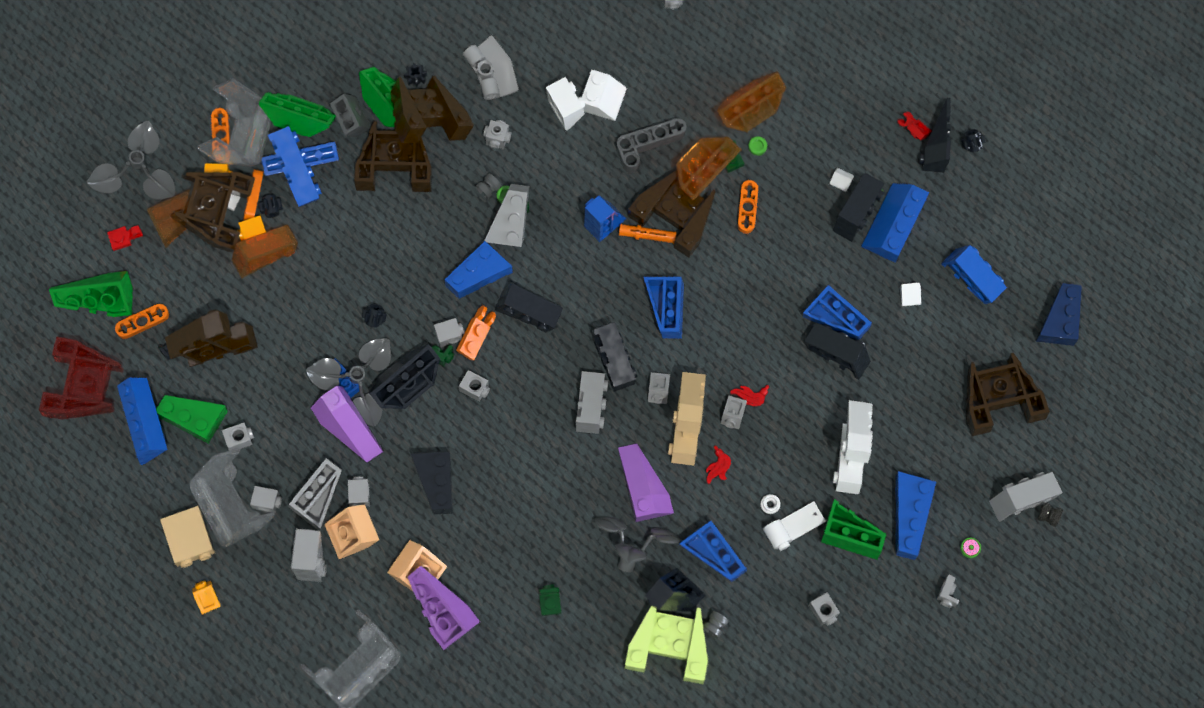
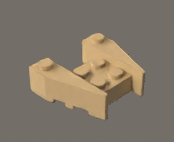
(688, 419)

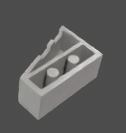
(510, 219)
(591, 402)
(1025, 495)
(315, 496)
(308, 556)

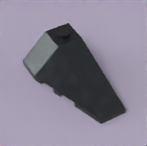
(937, 151)

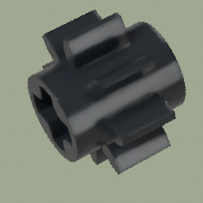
(416, 79)
(973, 140)
(270, 206)
(374, 315)

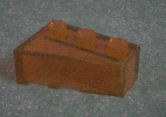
(165, 225)
(263, 250)

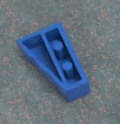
(601, 217)
(477, 270)
(976, 273)
(667, 302)
(837, 313)
(714, 551)

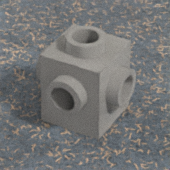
(497, 134)

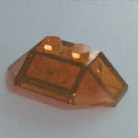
(752, 103)
(704, 163)

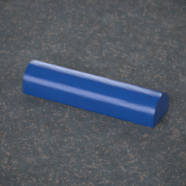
(315, 156)

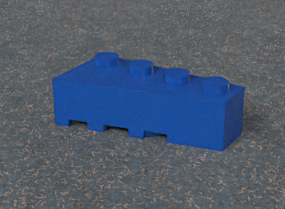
(294, 167)
(912, 509)

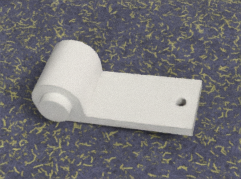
(793, 526)

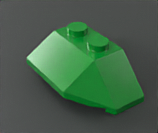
(376, 93)
(298, 114)

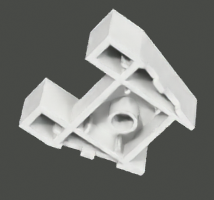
(854, 447)

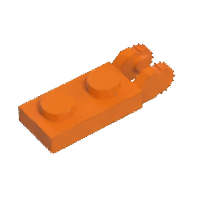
(475, 333)

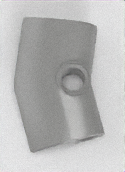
(491, 56)

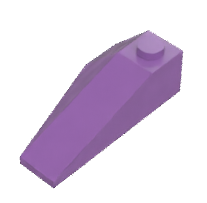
(343, 420)
(645, 489)
(445, 611)

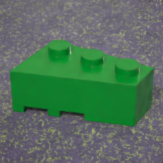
(192, 416)
(852, 533)

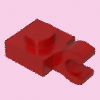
(917, 128)
(122, 238)

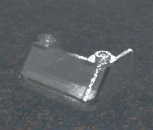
(249, 129)
(221, 502)
(361, 669)

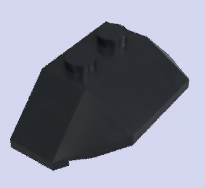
(406, 379)

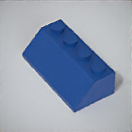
(895, 220)
(142, 419)

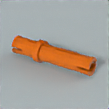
(647, 233)

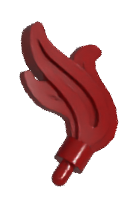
(752, 398)
(720, 467)

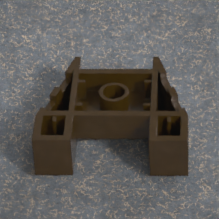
(426, 108)
(387, 153)
(208, 206)
(676, 208)
(210, 339)
(999, 389)

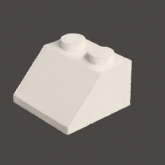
(603, 95)
(565, 102)

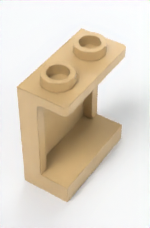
(187, 537)

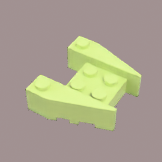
(671, 638)

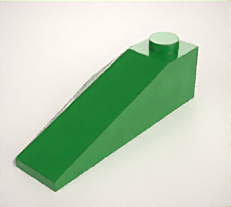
(104, 293)

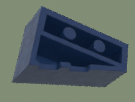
(1063, 317)

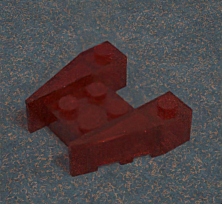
(84, 384)

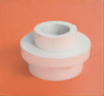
(774, 499)

